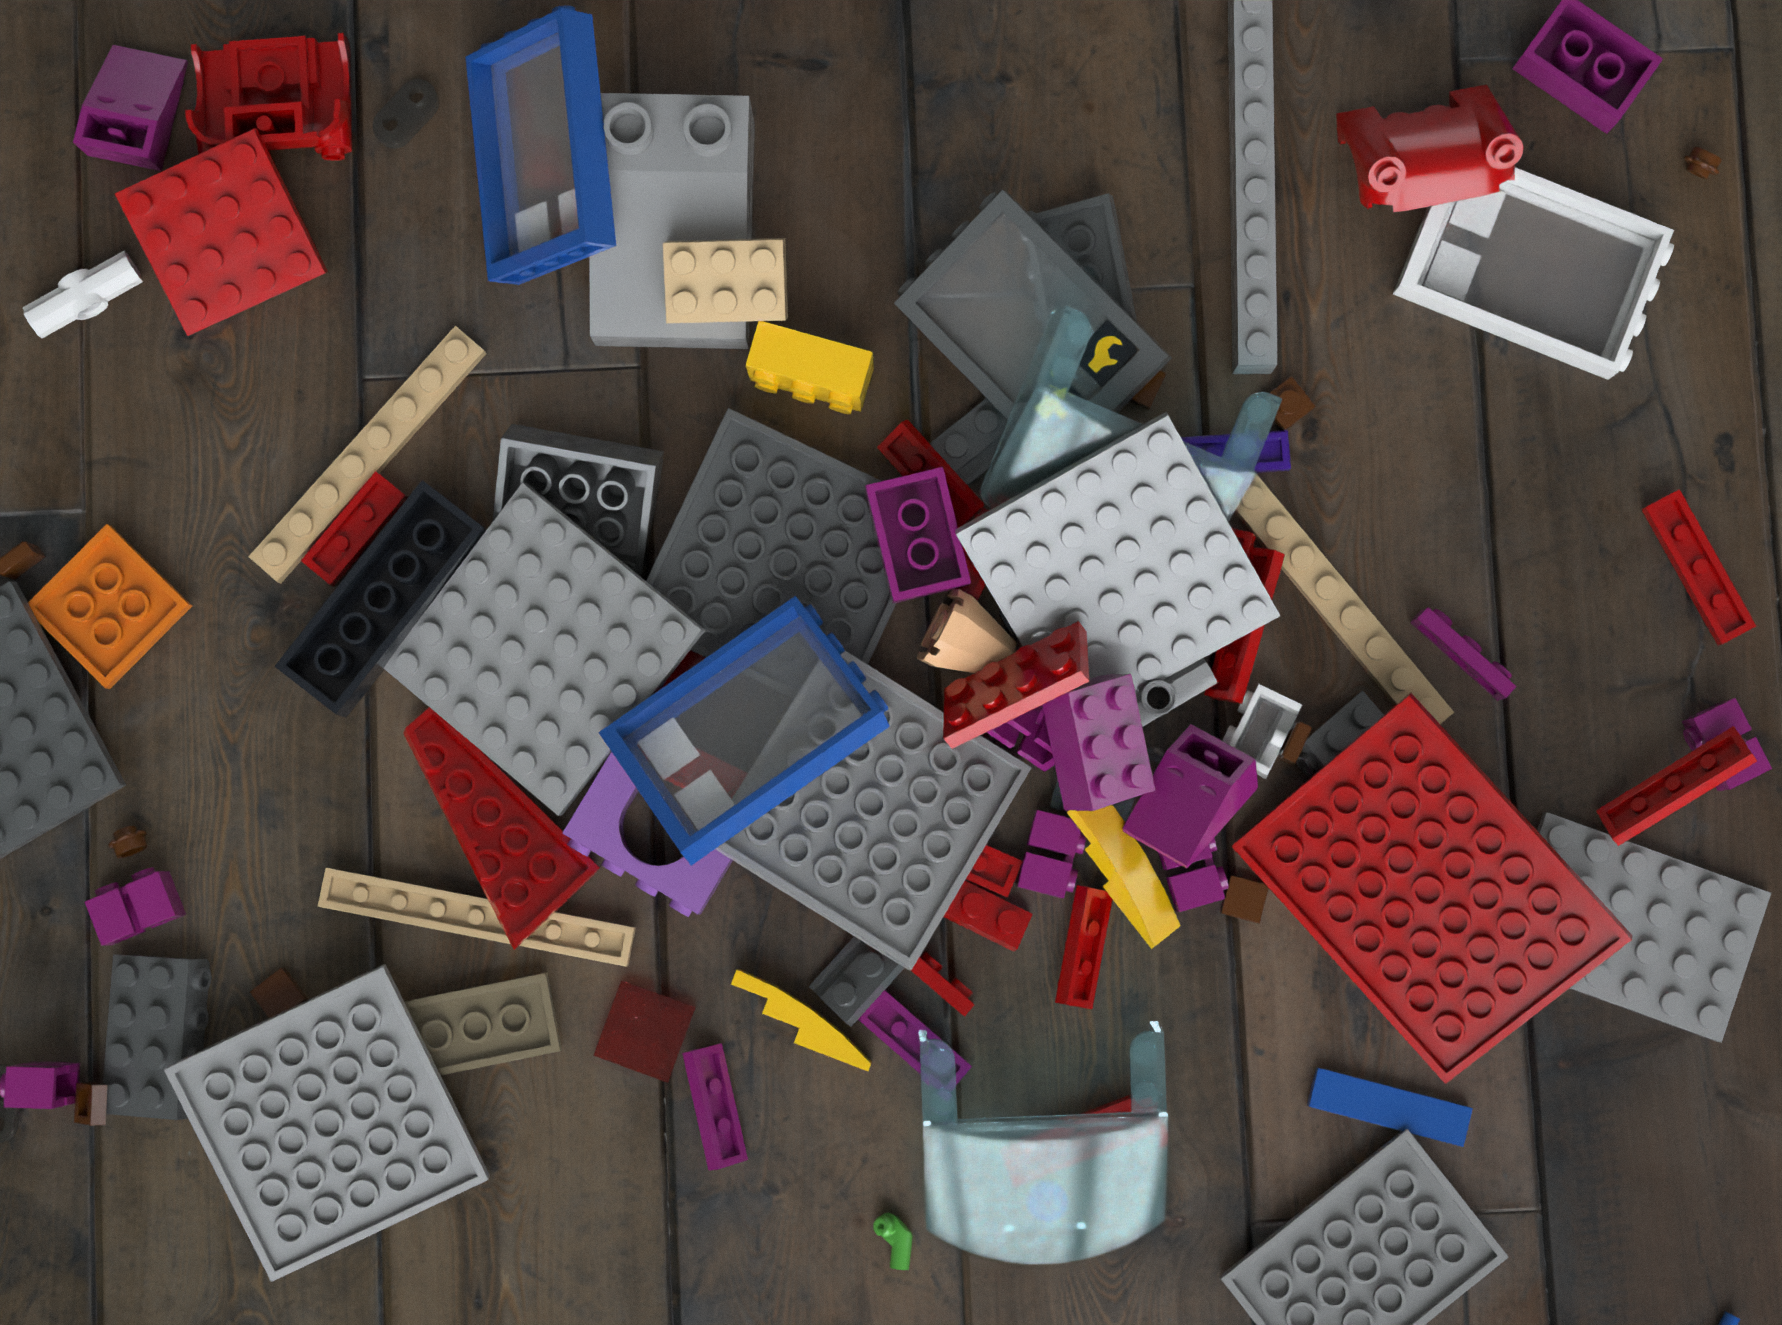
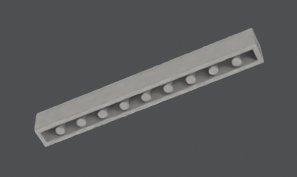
(1252, 187)

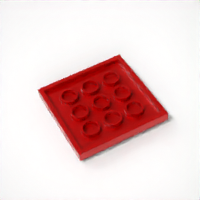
(221, 232)

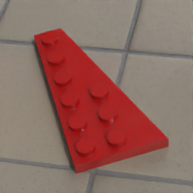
(503, 833)

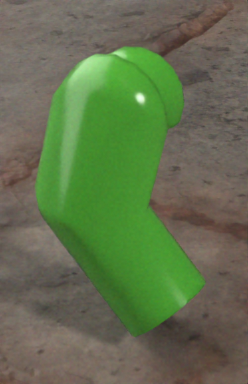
(898, 1236)

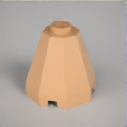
(964, 636)

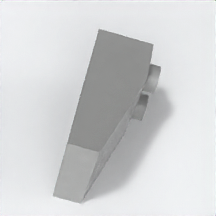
(674, 175)

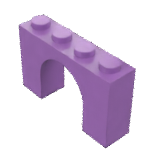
(599, 828)

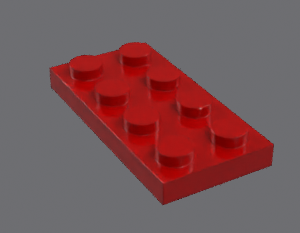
(1015, 684)

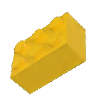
(809, 367)

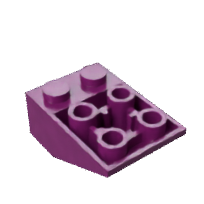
(131, 108)
(1194, 796)

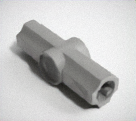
(1180, 688)

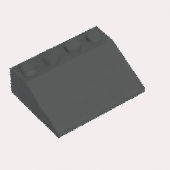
(594, 482)

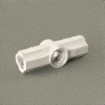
(82, 294)

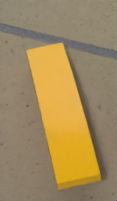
(1130, 874)
(814, 1029)

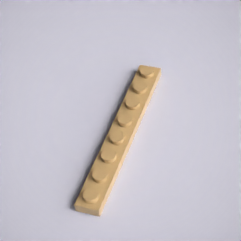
(368, 453)
(1336, 601)
(471, 916)

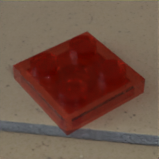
(644, 1031)

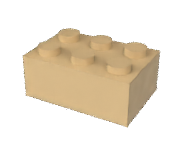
(725, 280)

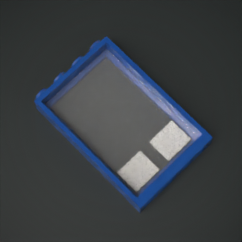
(540, 147)
(745, 728)

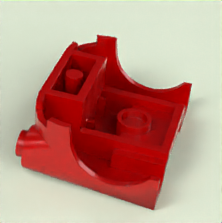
(283, 87)
(1433, 152)

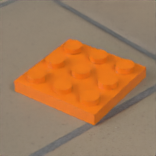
(108, 606)

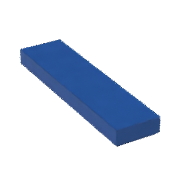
(1389, 1106)

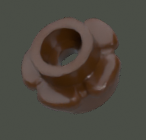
(1702, 163)
(128, 842)

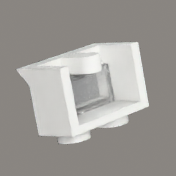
(1263, 726)

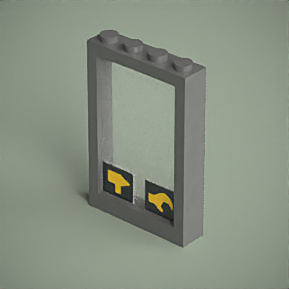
(992, 300)

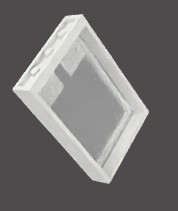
(1540, 270)

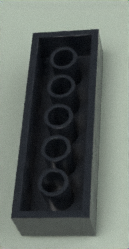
(380, 600)

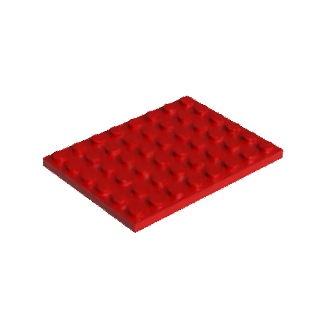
(1431, 889)

